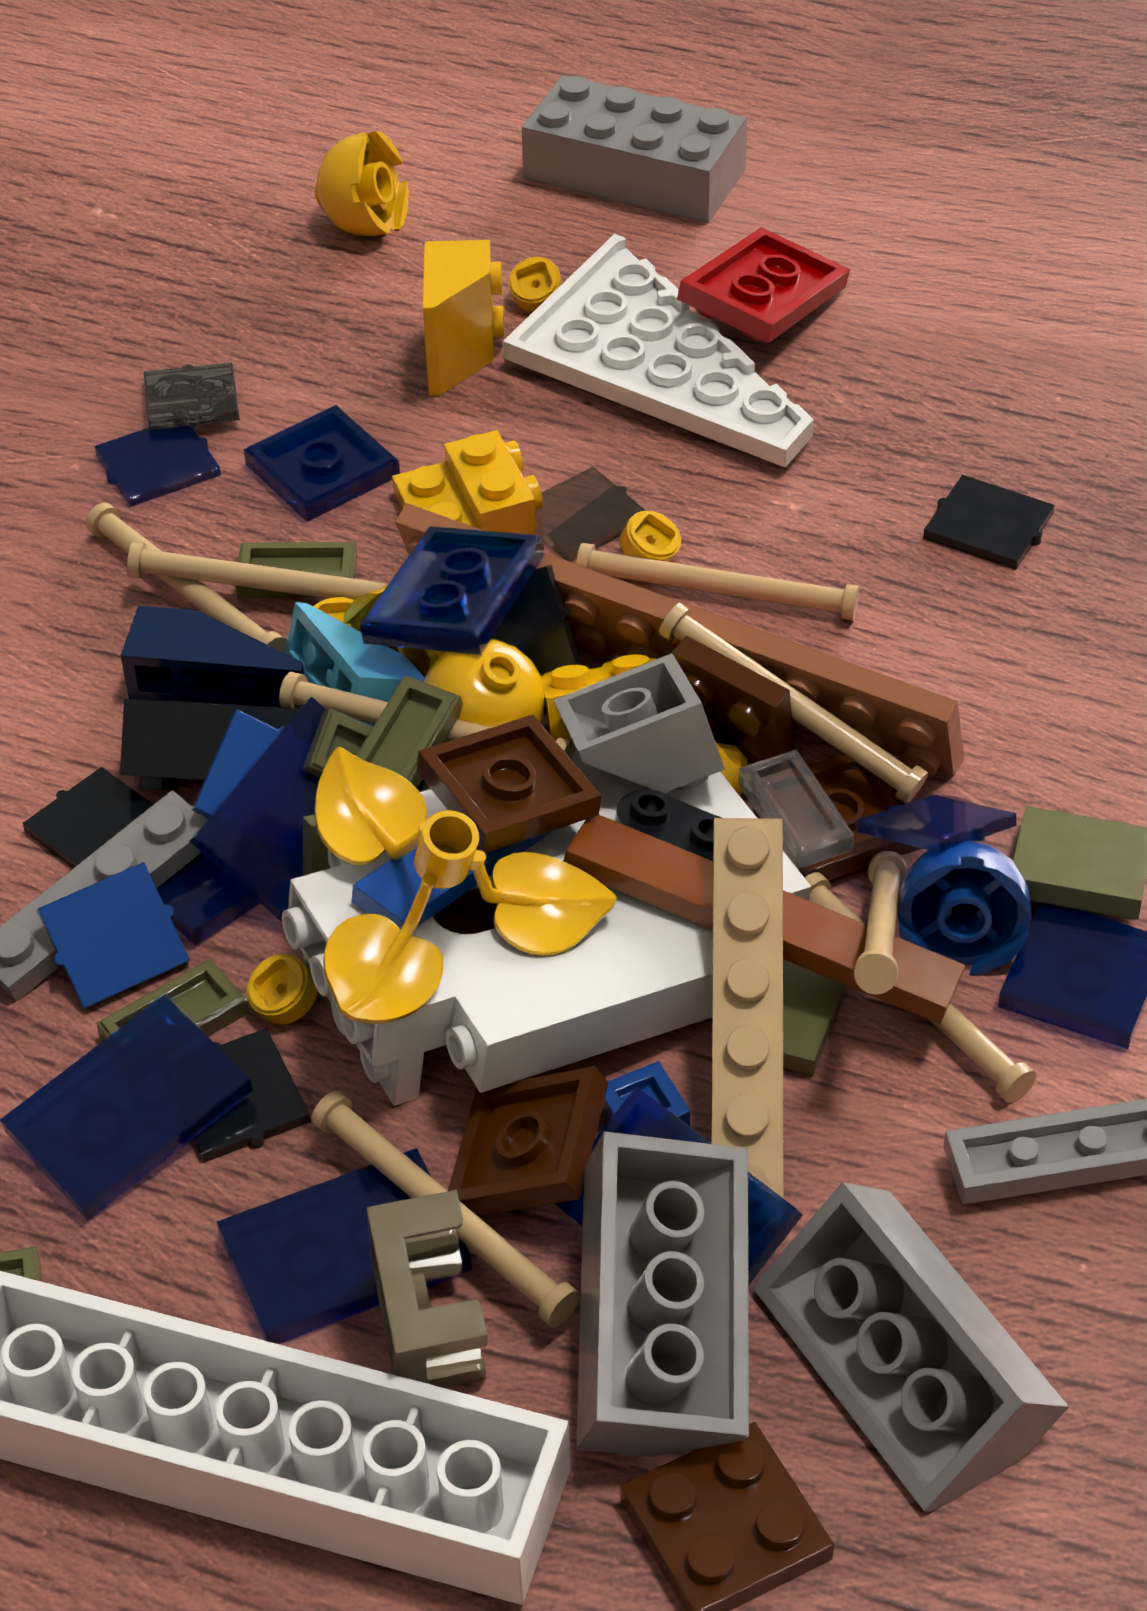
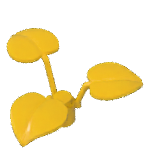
(384, 970)

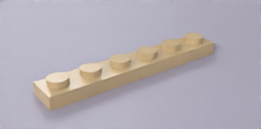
(748, 993)

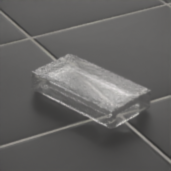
(789, 791)

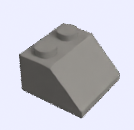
(643, 727)

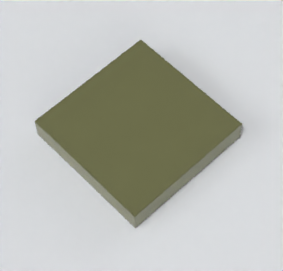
(1082, 862)

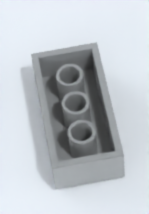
(634, 147)

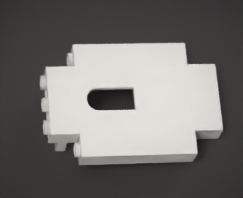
(521, 1011)

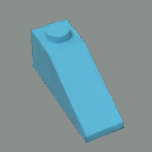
(338, 658)

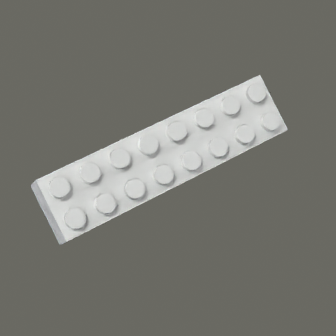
(278, 1439)

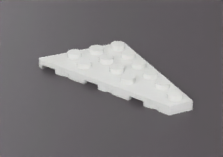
(633, 342)

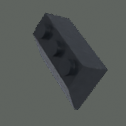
(180, 737)

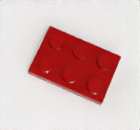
(763, 285)

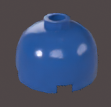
(966, 906)

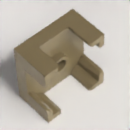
(412, 1245)

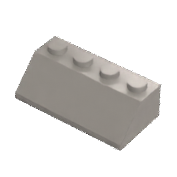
(663, 1297)
(907, 1346)

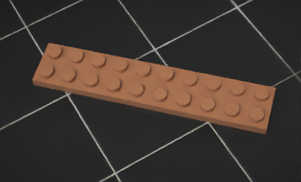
(628, 619)

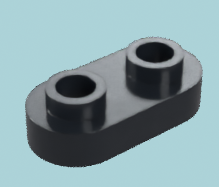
(668, 820)

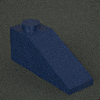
(200, 660)

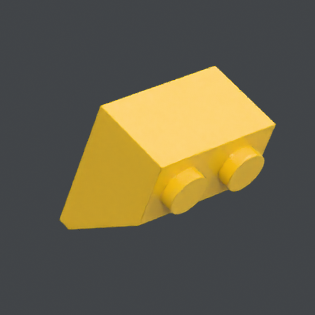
(459, 310)

